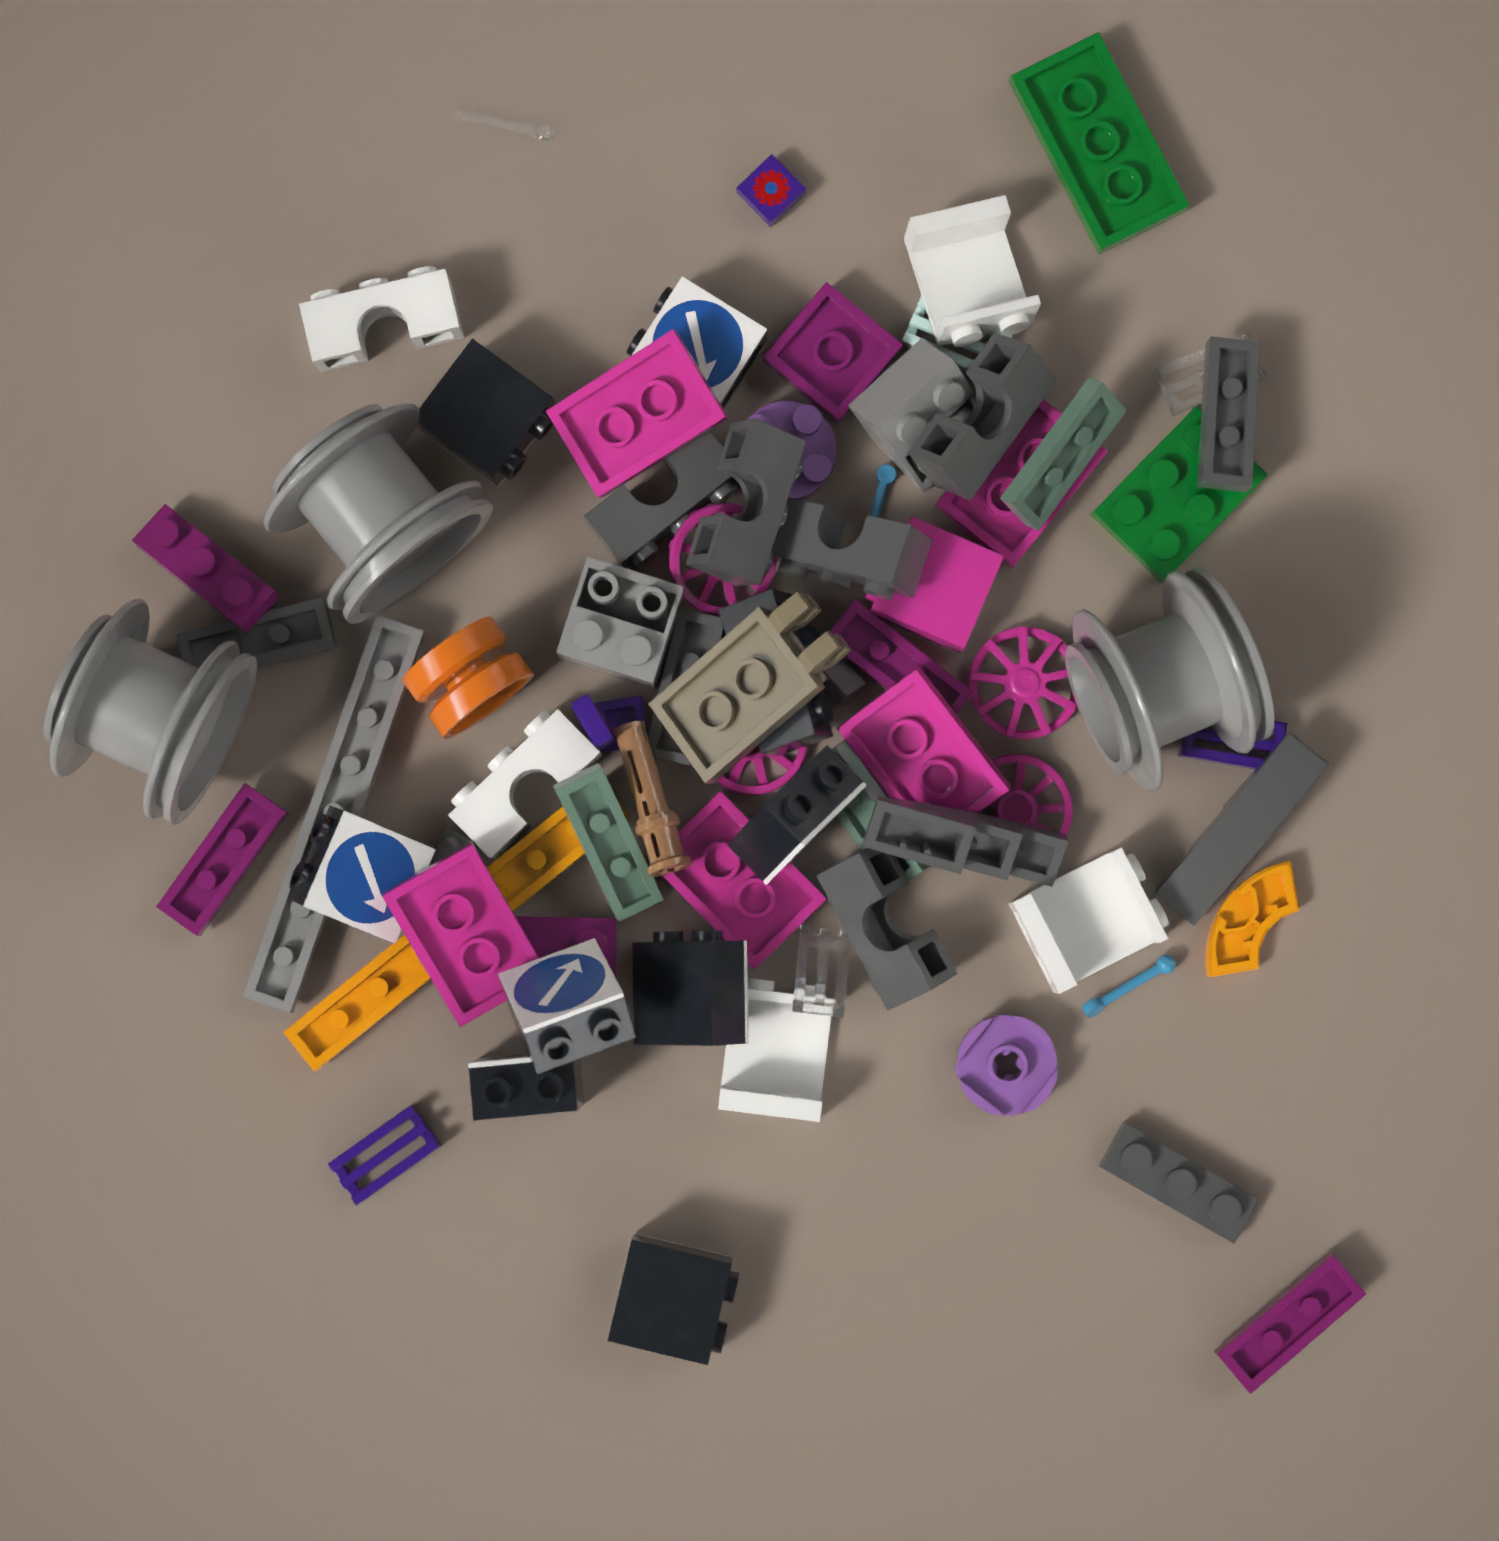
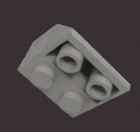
(907, 398)
(620, 622)

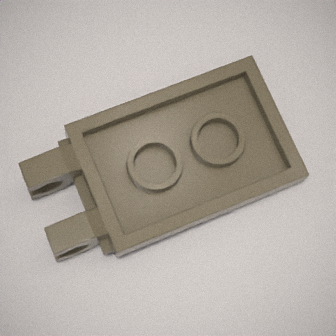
(747, 686)

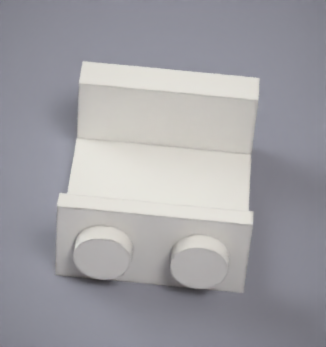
(968, 272)
(1089, 919)
(784, 1060)

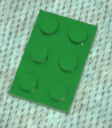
(1159, 507)

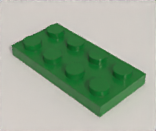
(1098, 143)

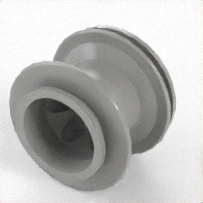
(375, 509)
(1170, 678)
(148, 710)

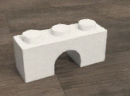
(339, 322)
(489, 809)

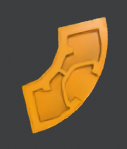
(1246, 917)

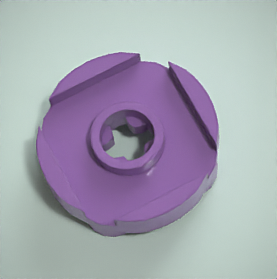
(820, 446)
(1035, 1060)

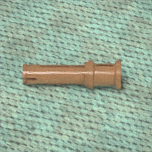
(655, 821)

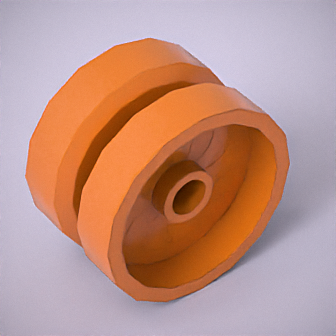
(467, 677)

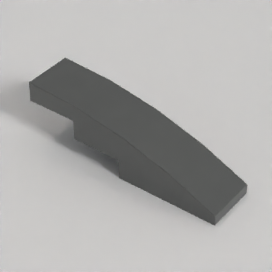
(1241, 828)
(964, 840)

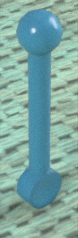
(885, 476)
(1165, 964)

